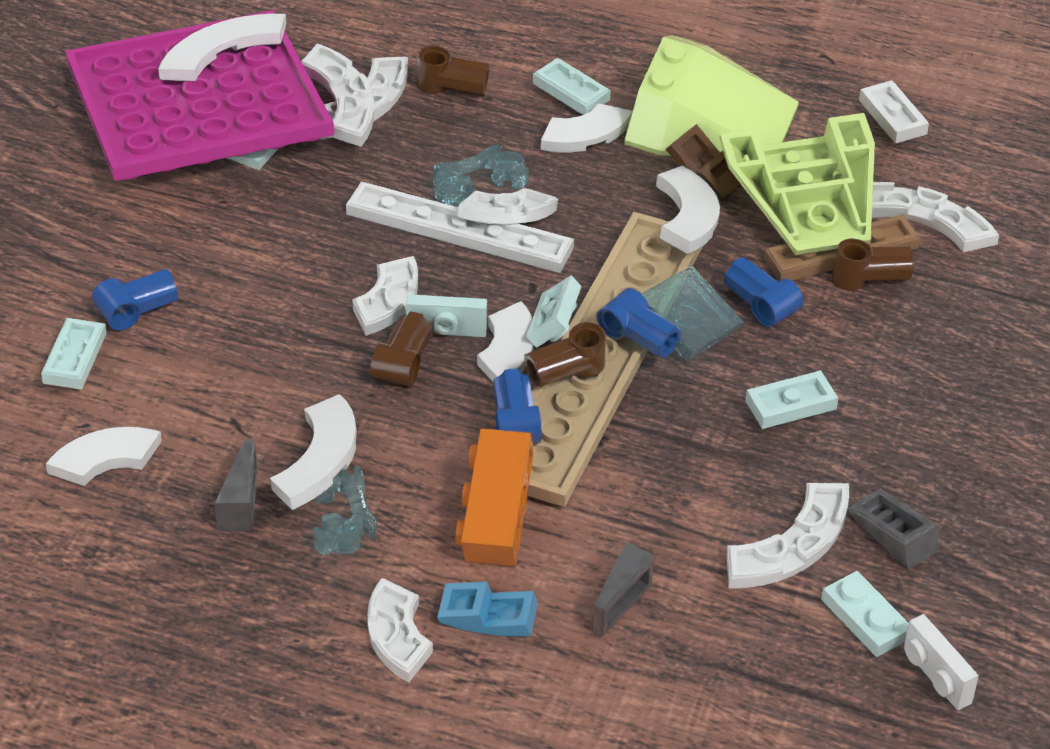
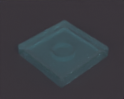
(695, 308)

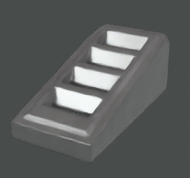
(237, 496)
(908, 547)
(624, 586)

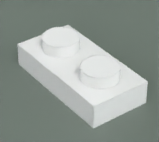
(893, 111)
(940, 662)

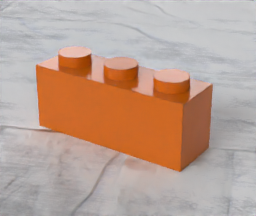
(496, 497)

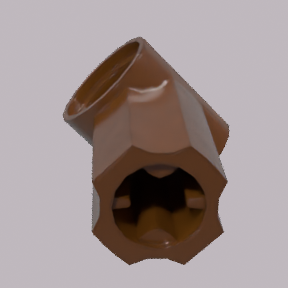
(441, 72)
(860, 263)
(579, 354)
(400, 356)

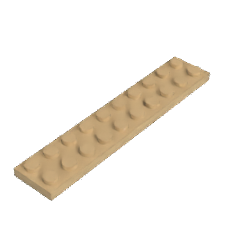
(581, 407)

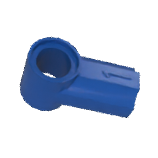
(769, 299)
(124, 303)
(631, 317)
(515, 405)

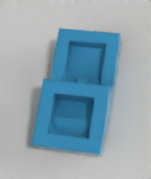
(477, 609)

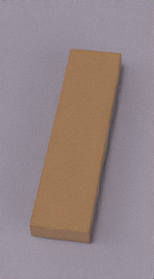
(884, 233)

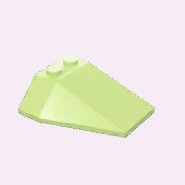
(704, 88)
(810, 187)

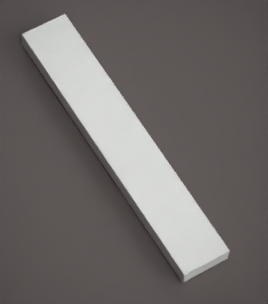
(441, 223)

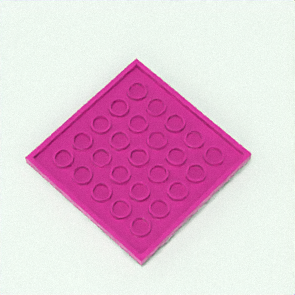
(234, 108)

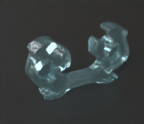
(454, 188)
(342, 534)

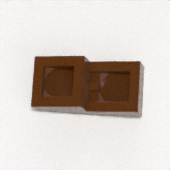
(701, 156)

